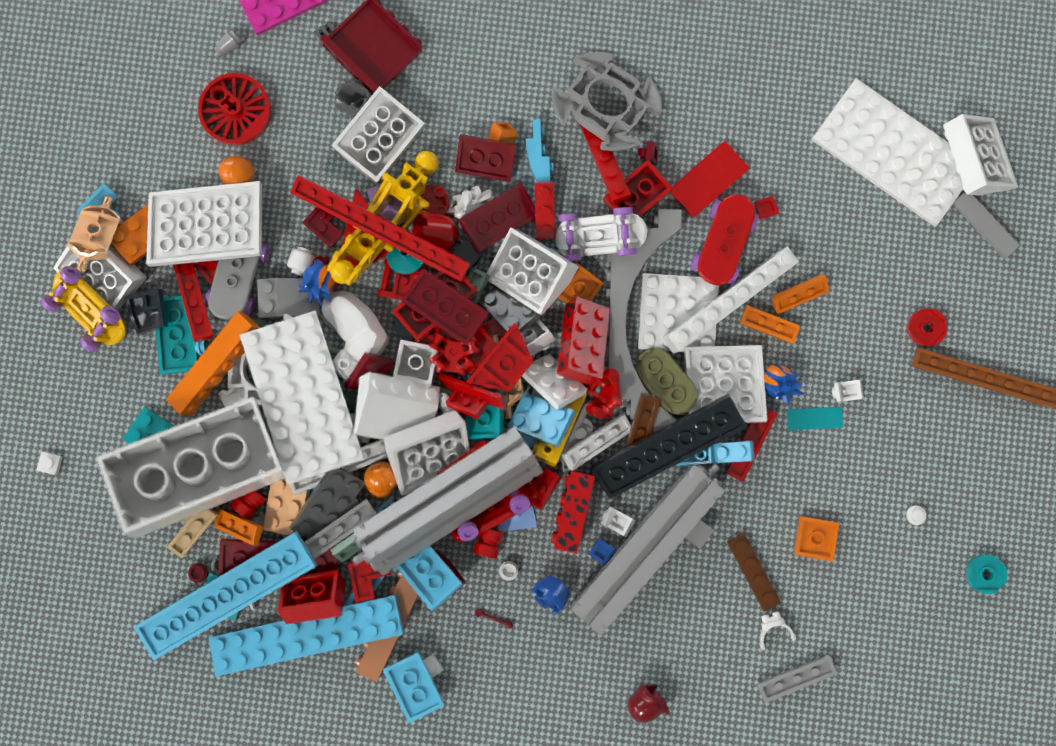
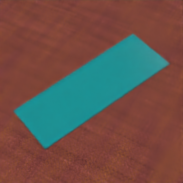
(814, 418)

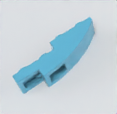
(540, 166)
(723, 453)

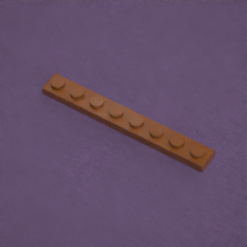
(984, 378)

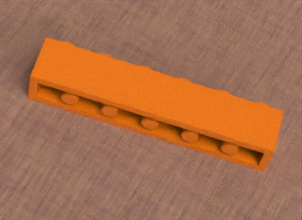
(211, 366)

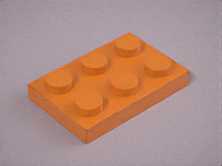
(131, 237)

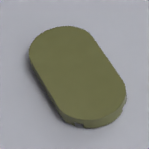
(668, 380)

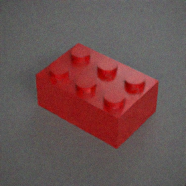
(646, 190)
(312, 597)

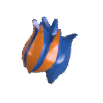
(317, 282)
(781, 383)

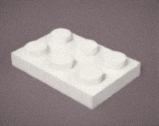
(554, 388)

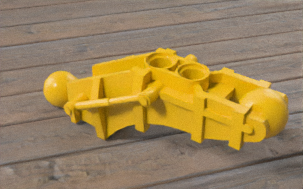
(415, 182)

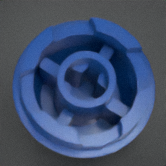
(551, 593)

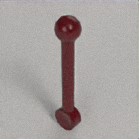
(479, 612)

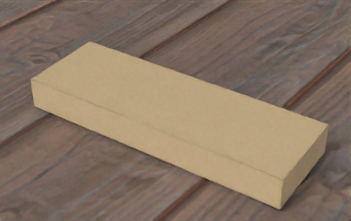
(191, 532)

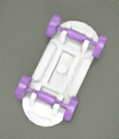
(600, 235)

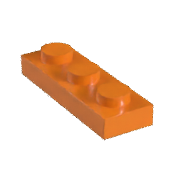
(800, 294)
(769, 324)
(238, 527)

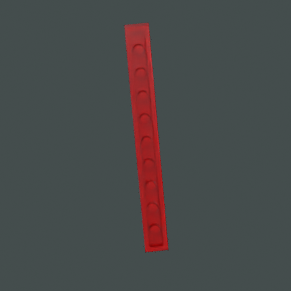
(380, 228)

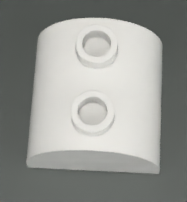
(537, 337)
(414, 363)

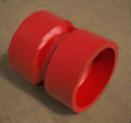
(247, 504)
(488, 543)

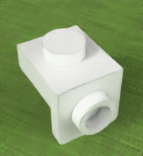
(847, 390)
(617, 521)

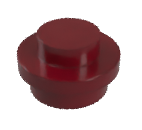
(198, 572)

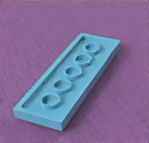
(428, 574)

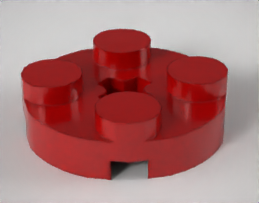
(916, 330)

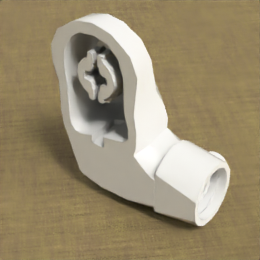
(356, 328)

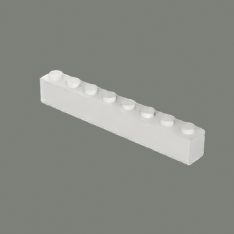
(730, 300)

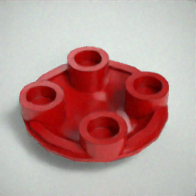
(437, 198)

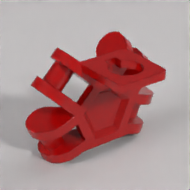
(454, 353)
(609, 398)

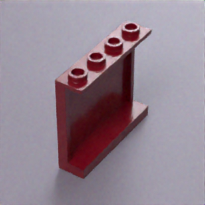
(372, 45)

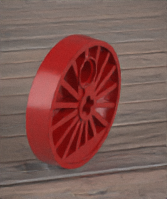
(230, 117)

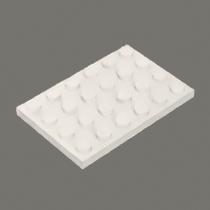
(204, 224)

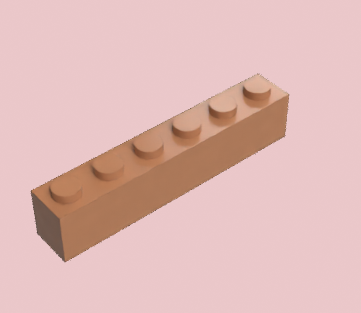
(379, 651)

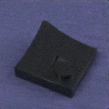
(147, 311)

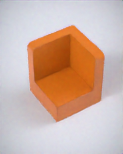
(503, 132)

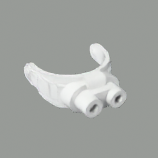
(771, 621)

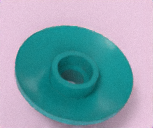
(403, 263)

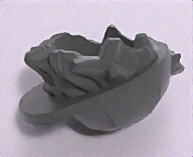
(351, 97)

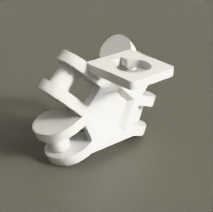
(465, 202)

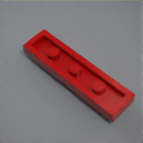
(757, 433)

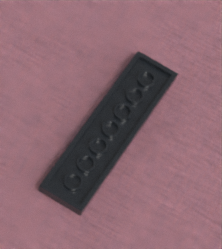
(668, 446)

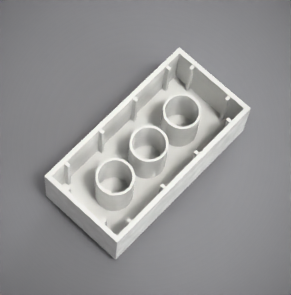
(190, 468)

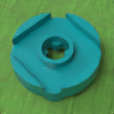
(977, 566)

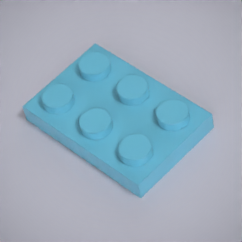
(541, 420)
(413, 687)

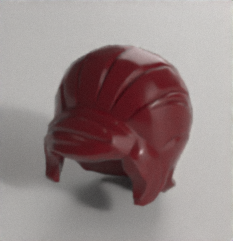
(646, 706)

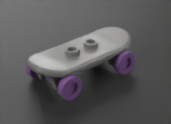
(233, 285)

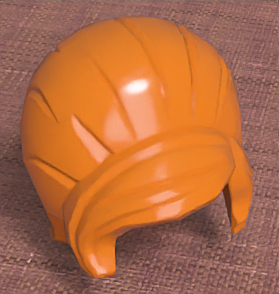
(236, 170)
(380, 479)

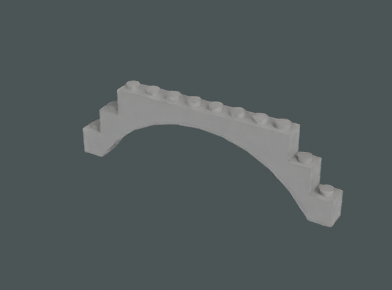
(622, 277)

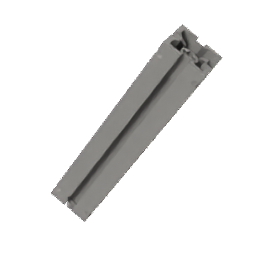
(446, 502)
(647, 547)

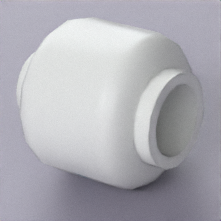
(300, 260)

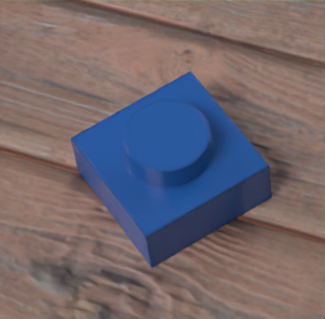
(601, 551)

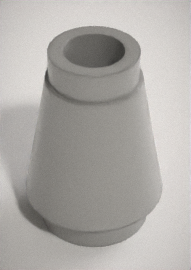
(228, 42)

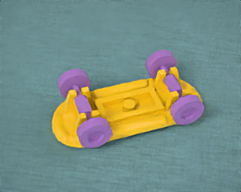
(87, 308)

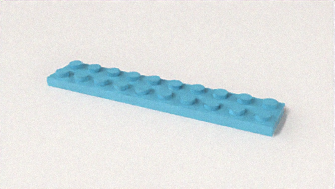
(225, 595)
(285, 642)

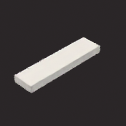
(597, 442)

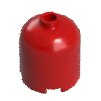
(436, 229)

